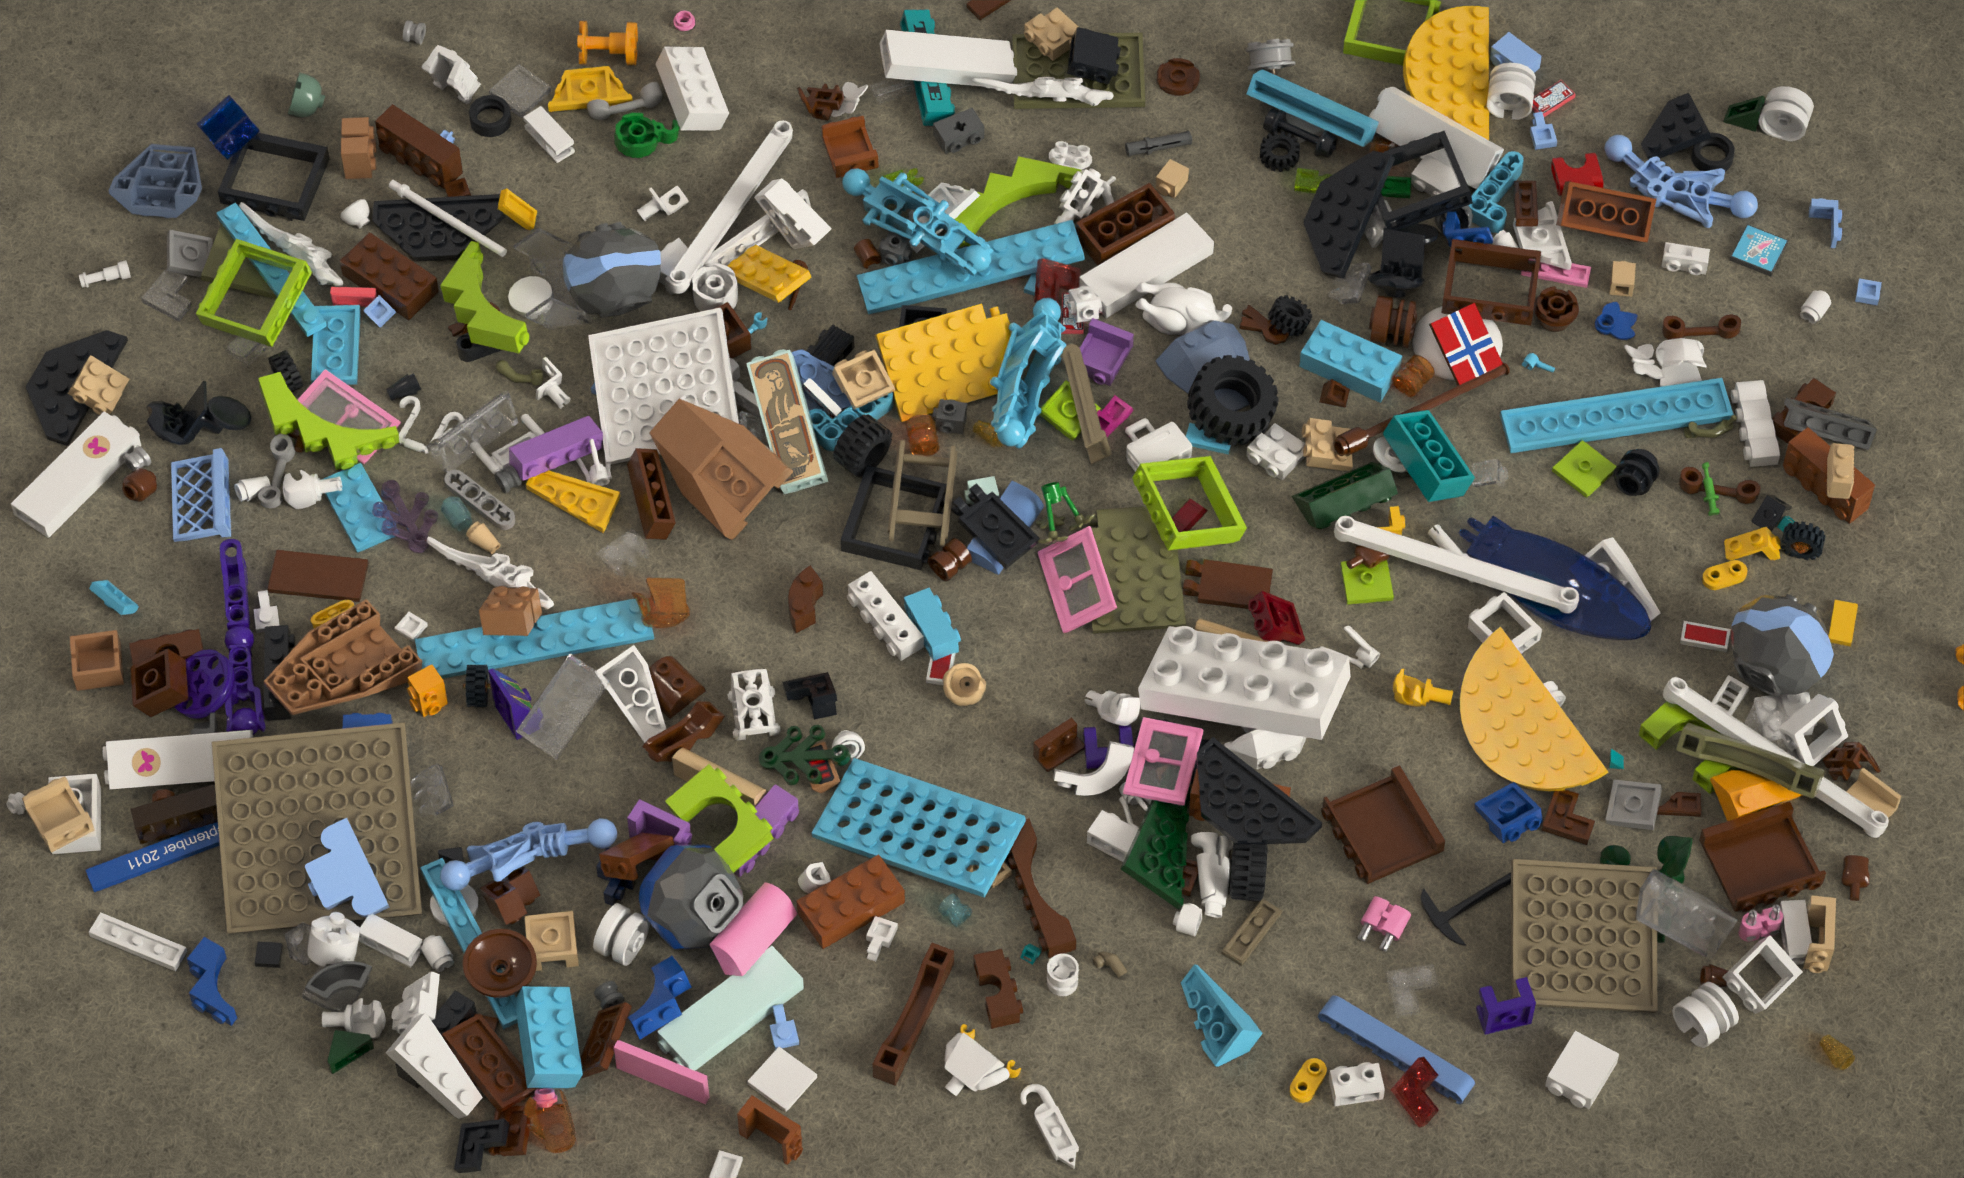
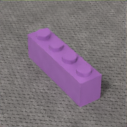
(555, 448)
(778, 809)

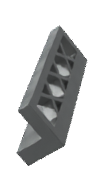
(1829, 423)

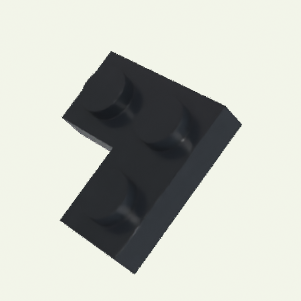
(817, 686)
(474, 1139)

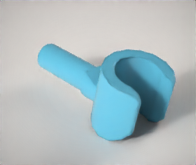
(757, 324)
(1533, 360)

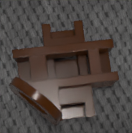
(816, 105)
(1848, 759)

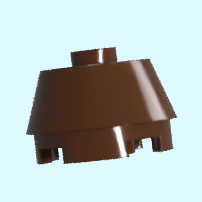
(1556, 309)

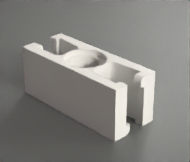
(549, 134)
(1795, 929)
(390, 940)

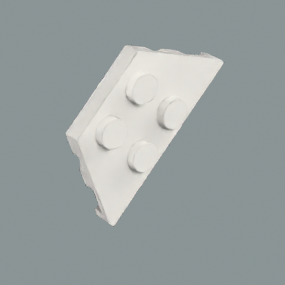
(957, 199)
(1545, 238)

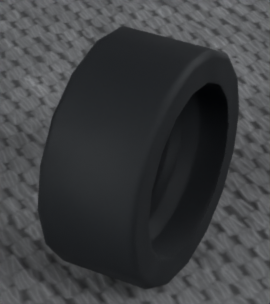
(490, 129)
(1717, 140)

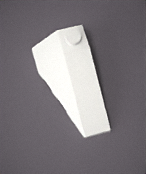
(634, 692)

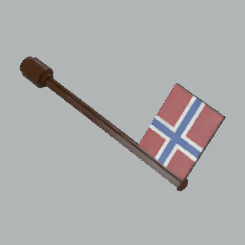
(1469, 357)

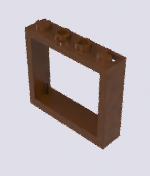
(1493, 256)

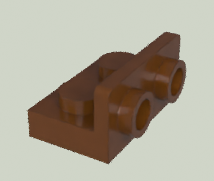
(1057, 745)

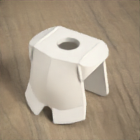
(1680, 361)

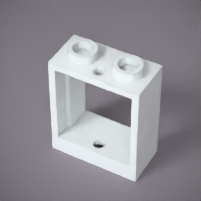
(1523, 641)
(1802, 720)
(1778, 961)

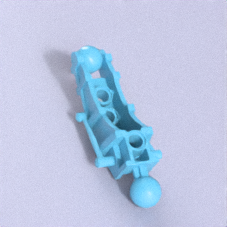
(975, 258)
(1017, 398)

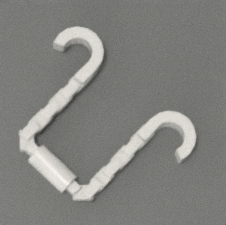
(414, 445)

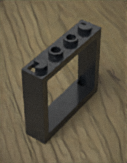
(282, 147)
(1431, 206)
(909, 484)

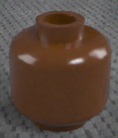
(139, 485)

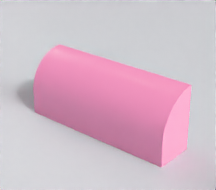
(753, 930)

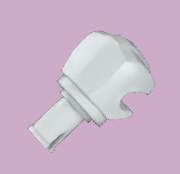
(308, 489)
(1115, 708)
(358, 1018)

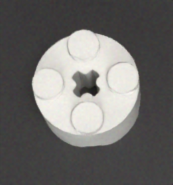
(714, 287)
(333, 939)

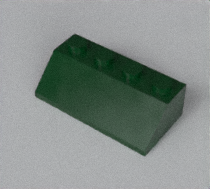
(1346, 494)

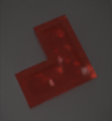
(1052, 276)
(1411, 1091)

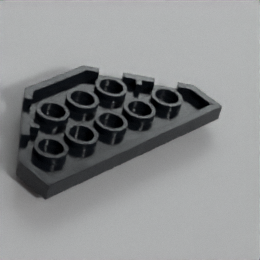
(1343, 211)
(429, 237)
(55, 376)
(1246, 803)

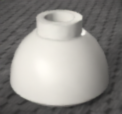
(356, 213)
(852, 741)

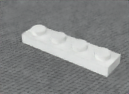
(138, 941)

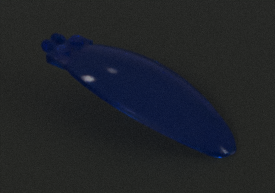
(1604, 604)

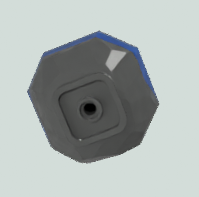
(690, 896)

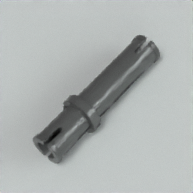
(1149, 144)

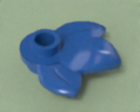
(1619, 322)

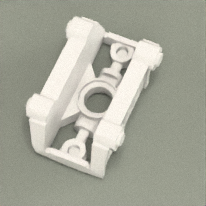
(451, 70)
(741, 708)

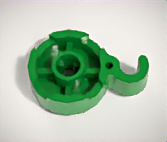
(639, 135)

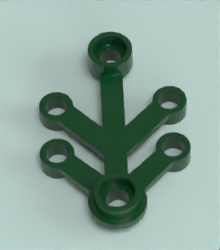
(801, 755)

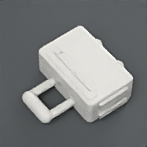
(1158, 445)

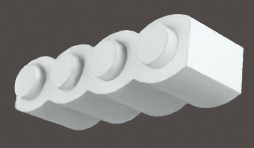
(1756, 423)

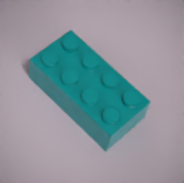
(1428, 455)

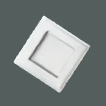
(411, 626)

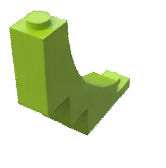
(1028, 179)
(485, 323)

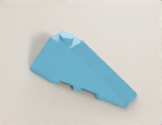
(1224, 1023)

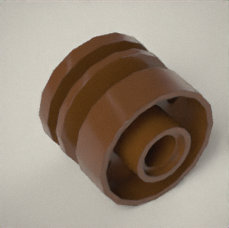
(1392, 321)

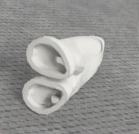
(1213, 870)

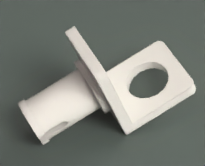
(662, 203)
(551, 386)

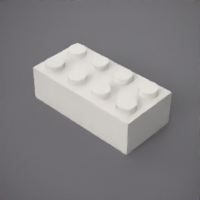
(692, 88)

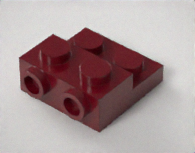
(1275, 618)

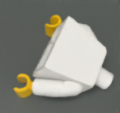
(973, 1064)

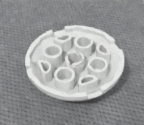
(1427, 346)

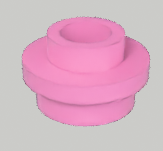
(684, 16)
(545, 1097)

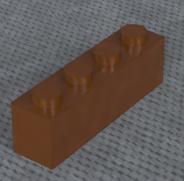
(651, 494)

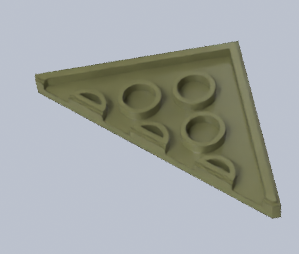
(247, 277)

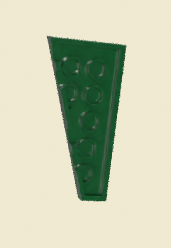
(1161, 851)

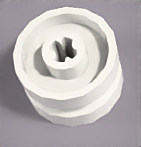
(1786, 113)
(621, 934)

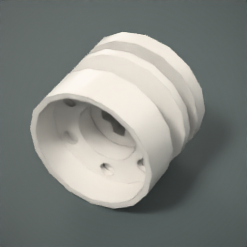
(1511, 89)
(1708, 1012)

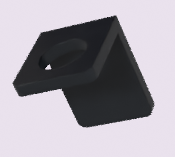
(1770, 512)

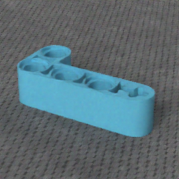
(1486, 197)
(834, 427)

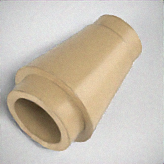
(482, 537)

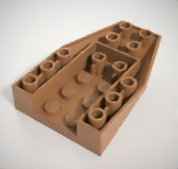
(717, 464)
(341, 663)

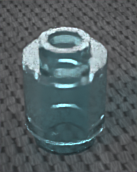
(456, 513)

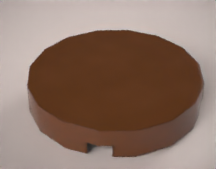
(1178, 83)

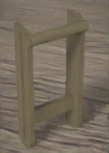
(1094, 438)
(915, 517)

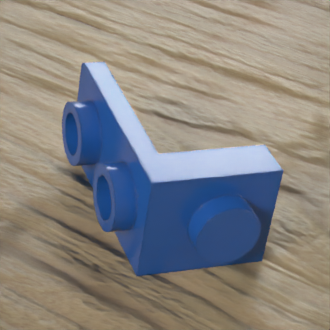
(1452, 230)

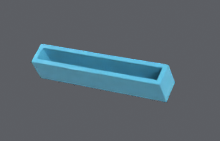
(1312, 108)

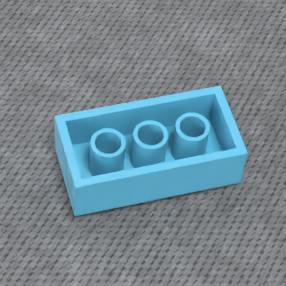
(1350, 360)
(548, 1037)

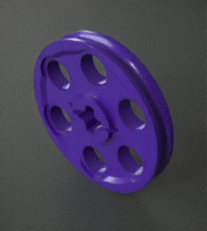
(204, 683)

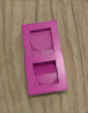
(1113, 414)

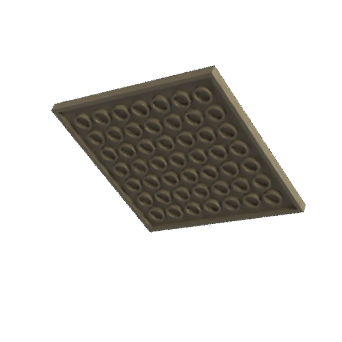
(282, 795)

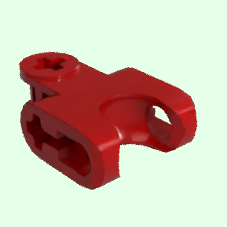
(1588, 174)

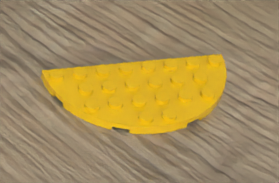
(1450, 66)
(1519, 724)

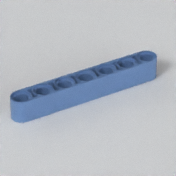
(1394, 1046)

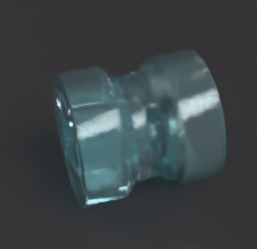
(955, 910)

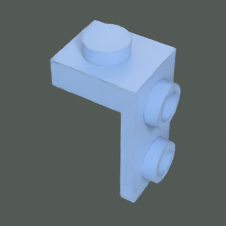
(1828, 210)

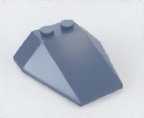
(159, 182)
(1191, 351)

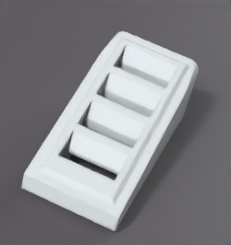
(1735, 685)

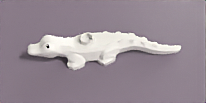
(1050, 87)
(298, 247)
(493, 569)

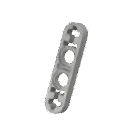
(478, 501)

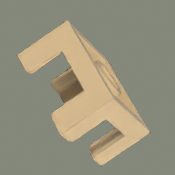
(553, 937)

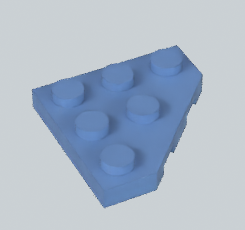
(821, 374)

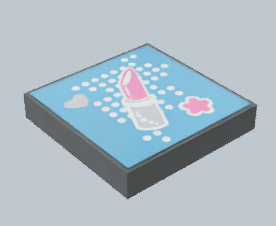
(1759, 250)

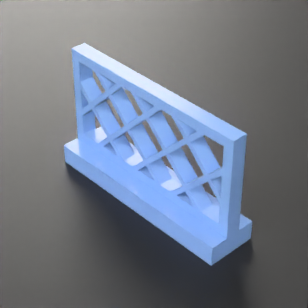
(219, 491)

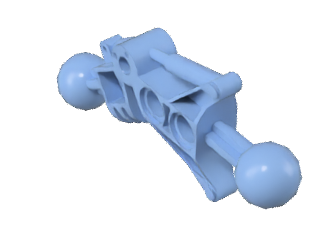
(1652, 175)
(521, 848)

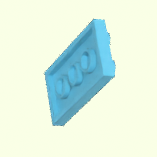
(338, 343)
(355, 507)

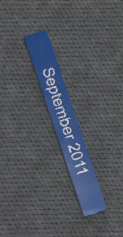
(153, 857)

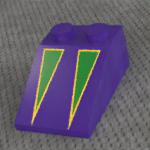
(509, 700)

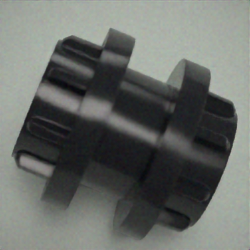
(1636, 472)

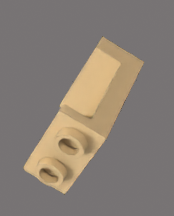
(57, 814)
(1821, 914)

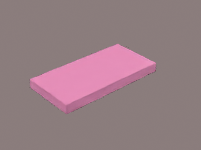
(661, 1072)

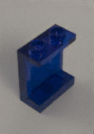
(228, 127)

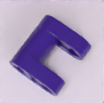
(1096, 755)

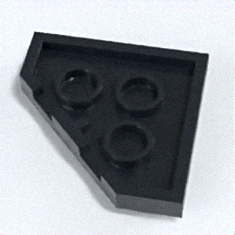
(1675, 128)

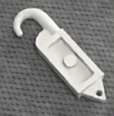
(1053, 1126)

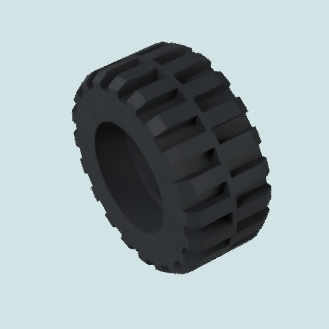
(1239, 376)

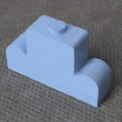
(345, 873)

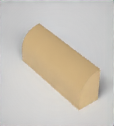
(688, 764)

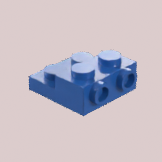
(1509, 812)

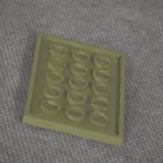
(1126, 87)

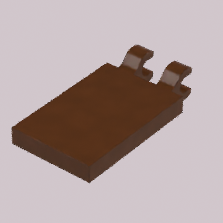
(1226, 582)

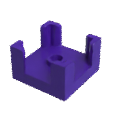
(1506, 1014)

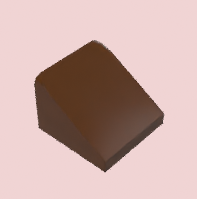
(1334, 394)

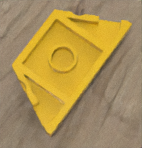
(587, 84)

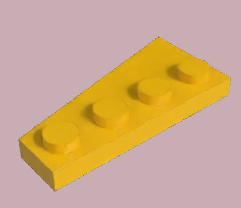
(577, 497)

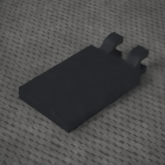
(994, 526)

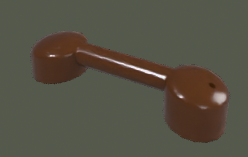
(1727, 328)
(1692, 482)

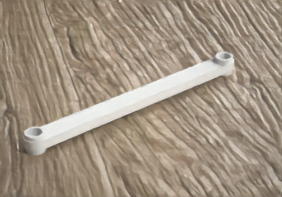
(730, 207)
(1352, 531)
(1679, 693)

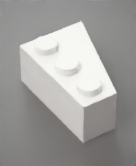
(791, 215)

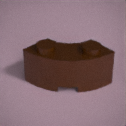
(802, 597)

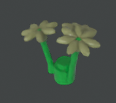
(1052, 494)

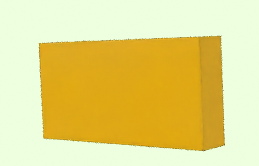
(517, 209)
(1842, 622)

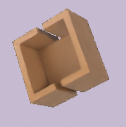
(358, 148)
(510, 611)
(98, 659)

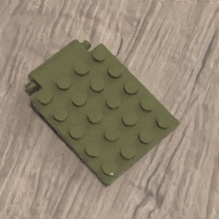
(1139, 571)

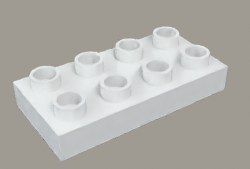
(1245, 682)

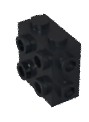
(1093, 55)

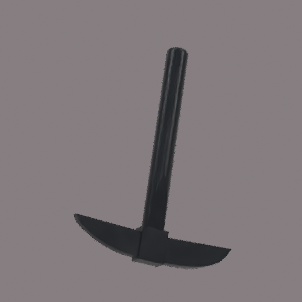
(1441, 919)

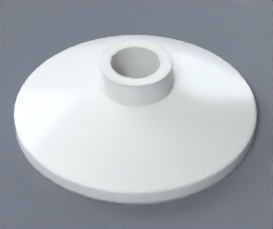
(1387, 456)

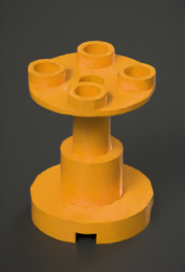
(616, 42)

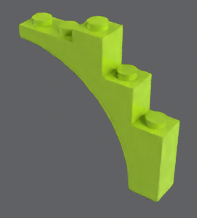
(316, 433)

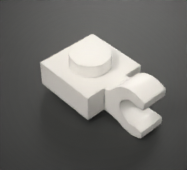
(265, 614)
(880, 934)

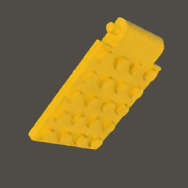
(944, 358)

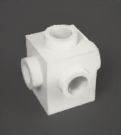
(1084, 304)

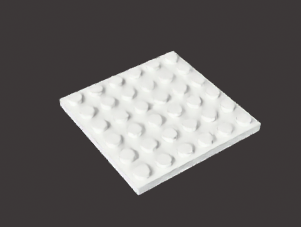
(650, 367)

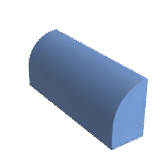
(1025, 506)

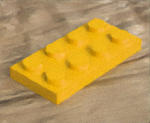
(768, 273)

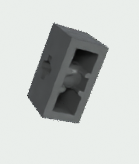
(958, 131)

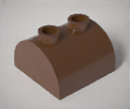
(674, 685)

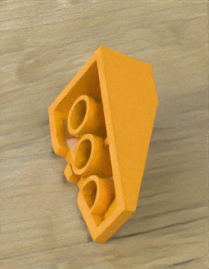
(1746, 793)

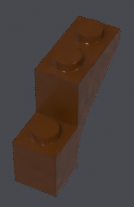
(697, 724)

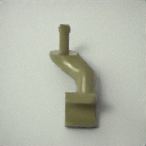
(535, 378)
(1723, 427)

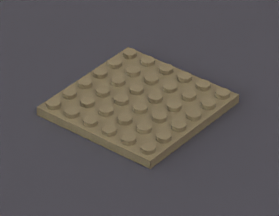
(1581, 936)

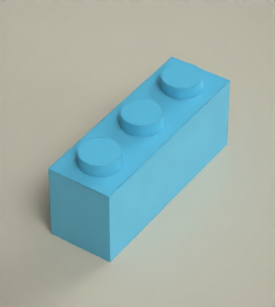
(933, 623)

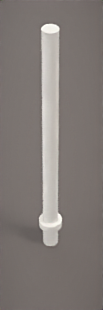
(404, 191)

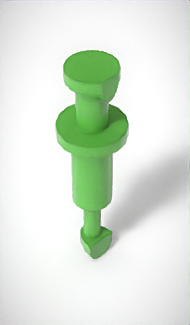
(1709, 490)

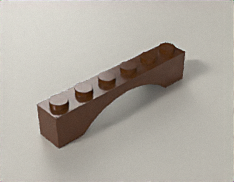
(1054, 929)
(904, 1036)

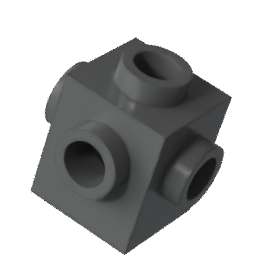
(895, 249)
(950, 416)

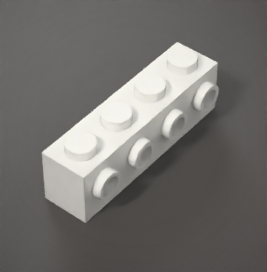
(885, 616)

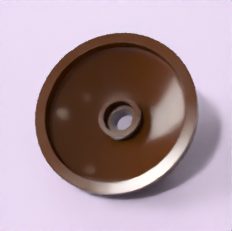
(499, 950)

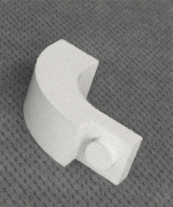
(1105, 777)

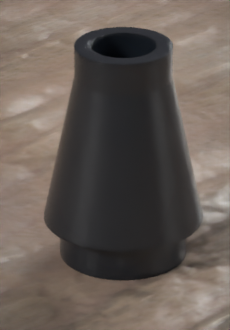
(404, 387)

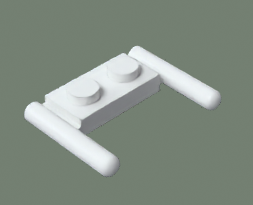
(500, 458)

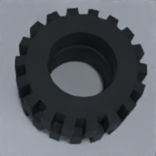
(862, 444)
(1248, 871)

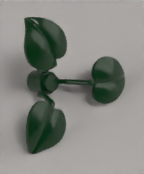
(1671, 852)

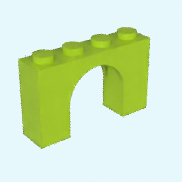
(1671, 719)
(709, 789)

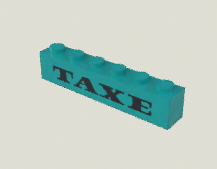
(931, 96)

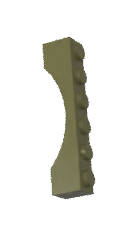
(1724, 749)

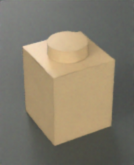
(1171, 178)
(1622, 278)

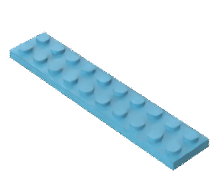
(933, 278)
(1616, 415)
(550, 638)

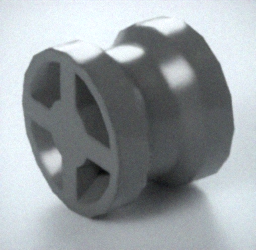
(508, 479)
(608, 994)

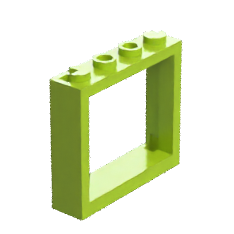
(1375, 51)
(283, 305)
(1215, 489)

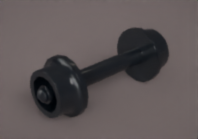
(1324, 144)

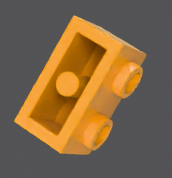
(427, 691)

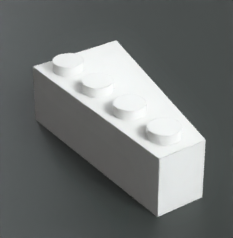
(434, 1066)

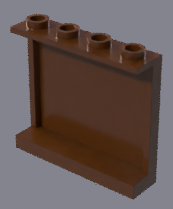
(1383, 827)
(1761, 857)

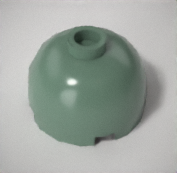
(306, 96)

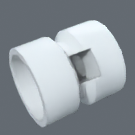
(1062, 974)

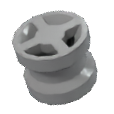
(414, 32)
(137, 458)

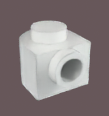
(813, 877)
(1188, 919)

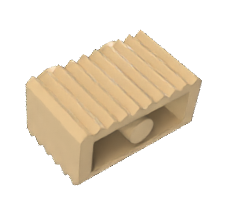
(1840, 471)

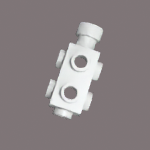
(1081, 197)

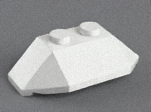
(1266, 748)

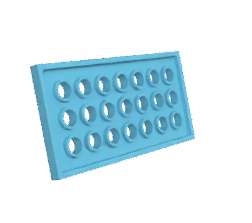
(923, 839)

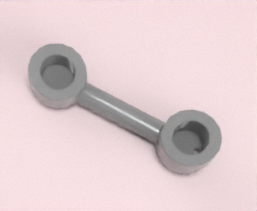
(650, 97)
(283, 452)

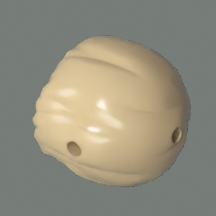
(955, 684)

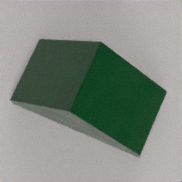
(1745, 113)
(347, 1048)

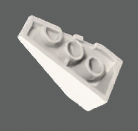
(1615, 561)

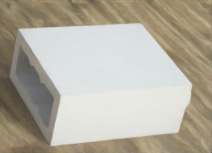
(1581, 1070)

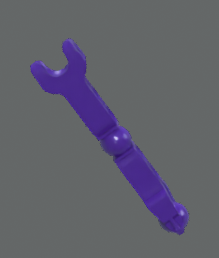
(239, 642)

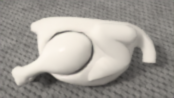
(1179, 309)

